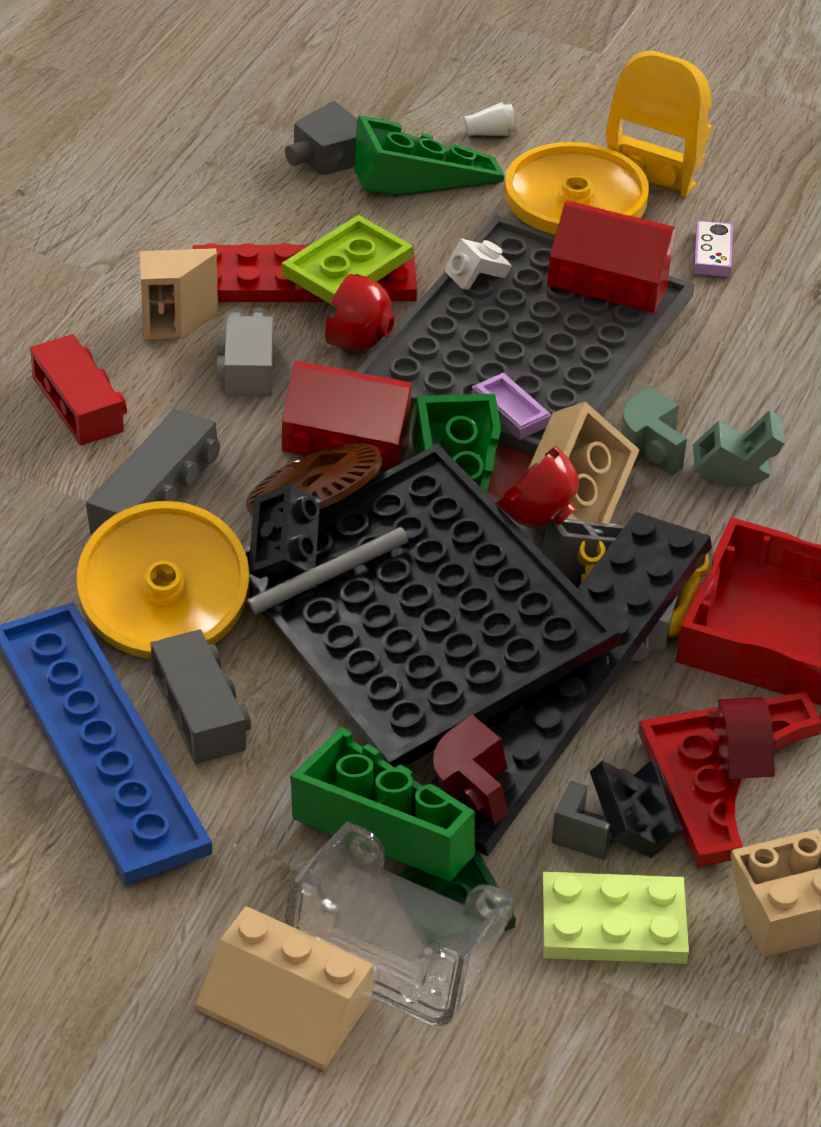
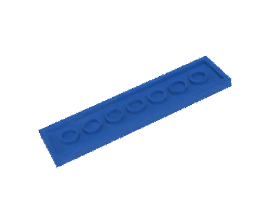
(102, 744)

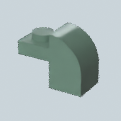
(650, 425)
(736, 457)

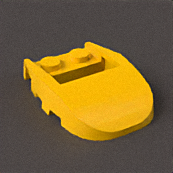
(667, 97)

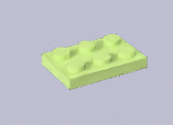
(614, 918)

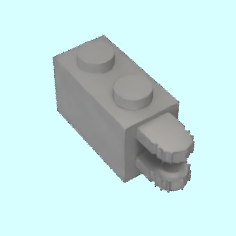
(247, 354)

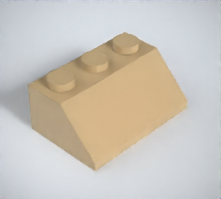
(599, 455)
(285, 987)

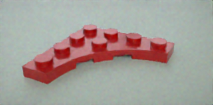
(690, 767)

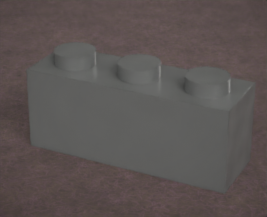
(199, 696)

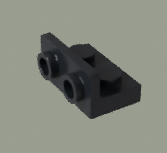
(284, 531)
(637, 807)

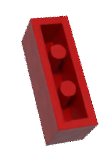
(78, 389)

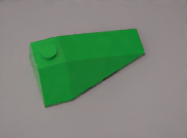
(408, 164)
(463, 426)

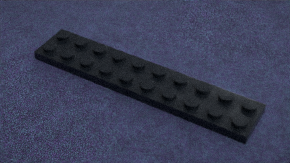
(632, 591)

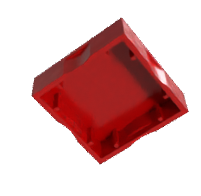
(758, 612)

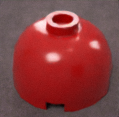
(361, 315)
(543, 492)

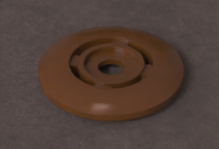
(334, 473)

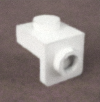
(475, 258)

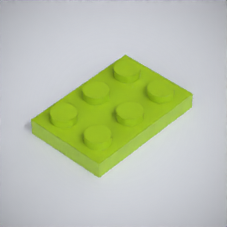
(349, 249)

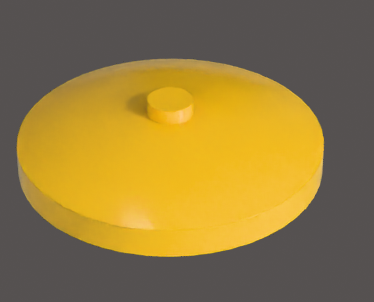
(575, 172)
(162, 575)

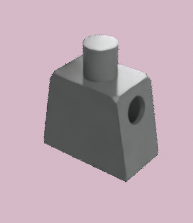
(324, 140)

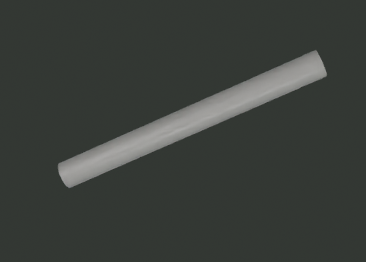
(327, 571)

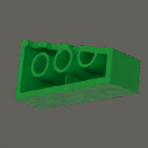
(410, 819)

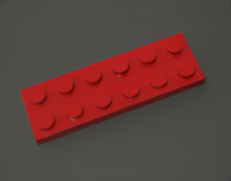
(255, 275)

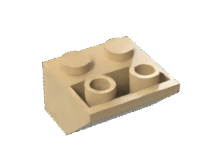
(177, 291)
(781, 891)

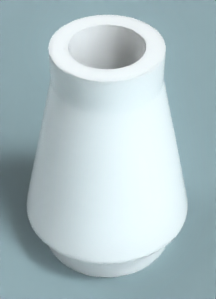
(492, 121)

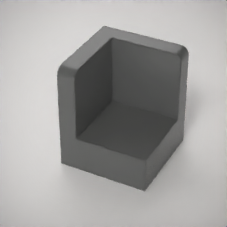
(580, 828)

